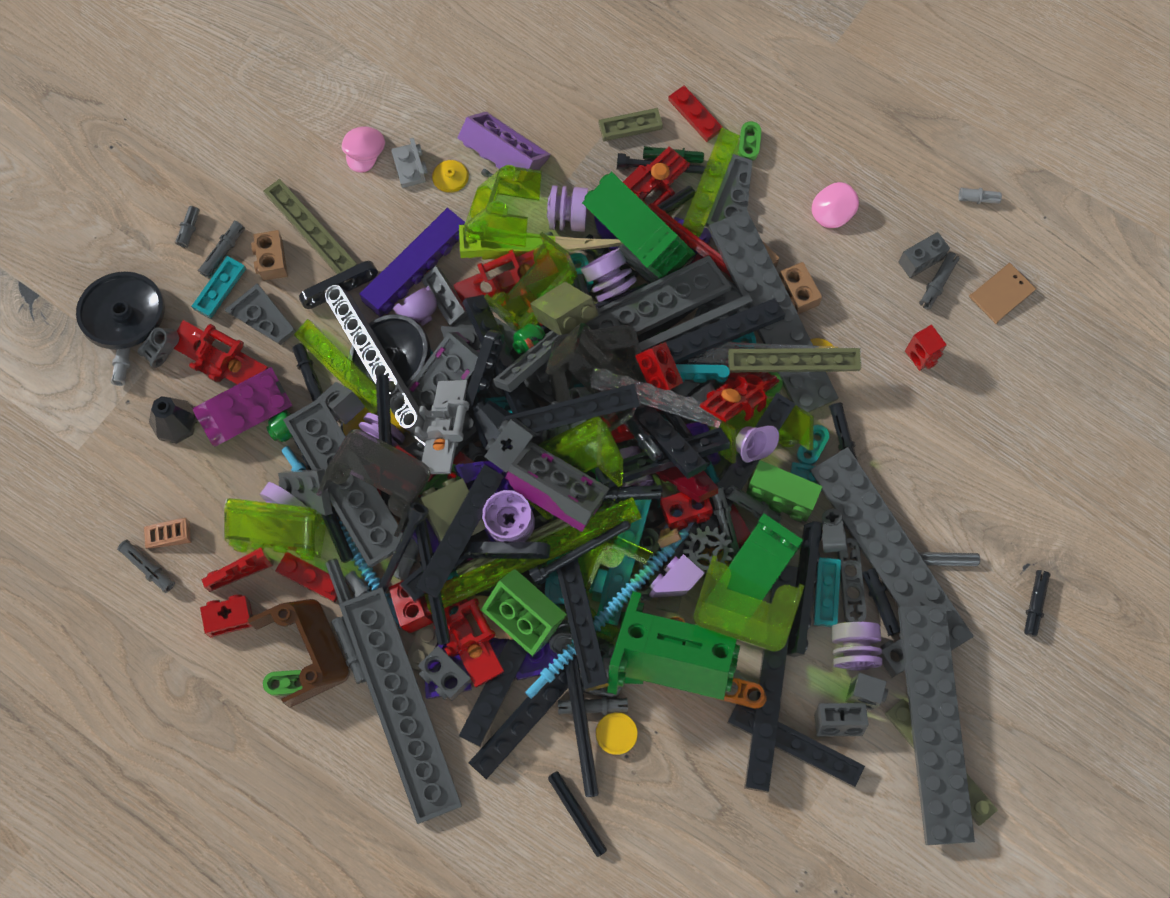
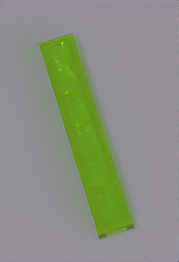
(710, 181)
(338, 364)

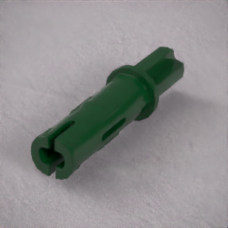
(652, 153)

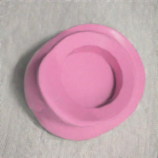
(362, 148)
(835, 205)

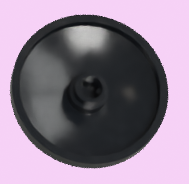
(120, 310)
(403, 343)

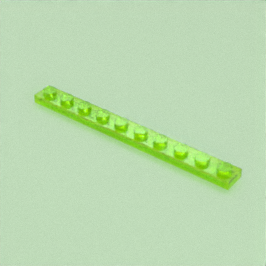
(560, 543)

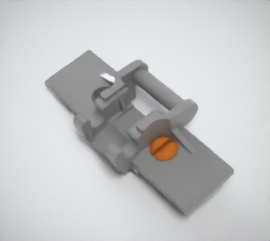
(437, 433)

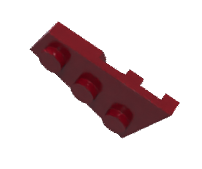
(697, 487)

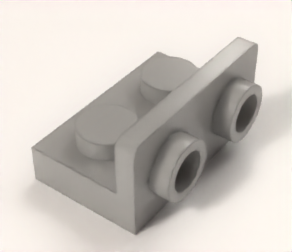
(408, 164)

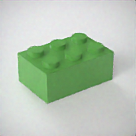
(784, 491)
(523, 612)

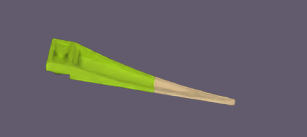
(489, 250)

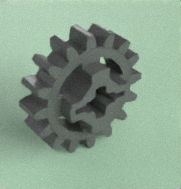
(703, 541)

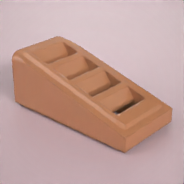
(185, 537)

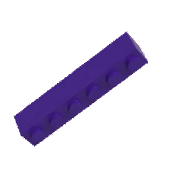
(412, 263)

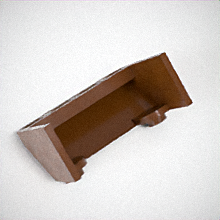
(328, 661)

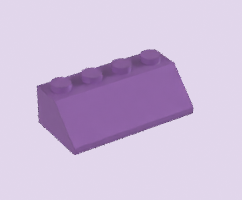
(501, 143)

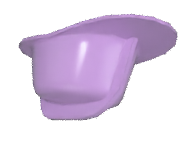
(756, 442)

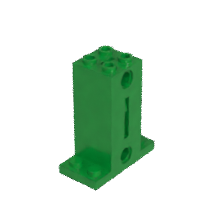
(637, 226)
(762, 558)
(672, 654)

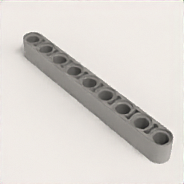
(374, 356)

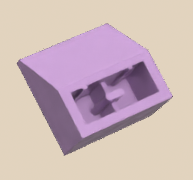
(679, 579)

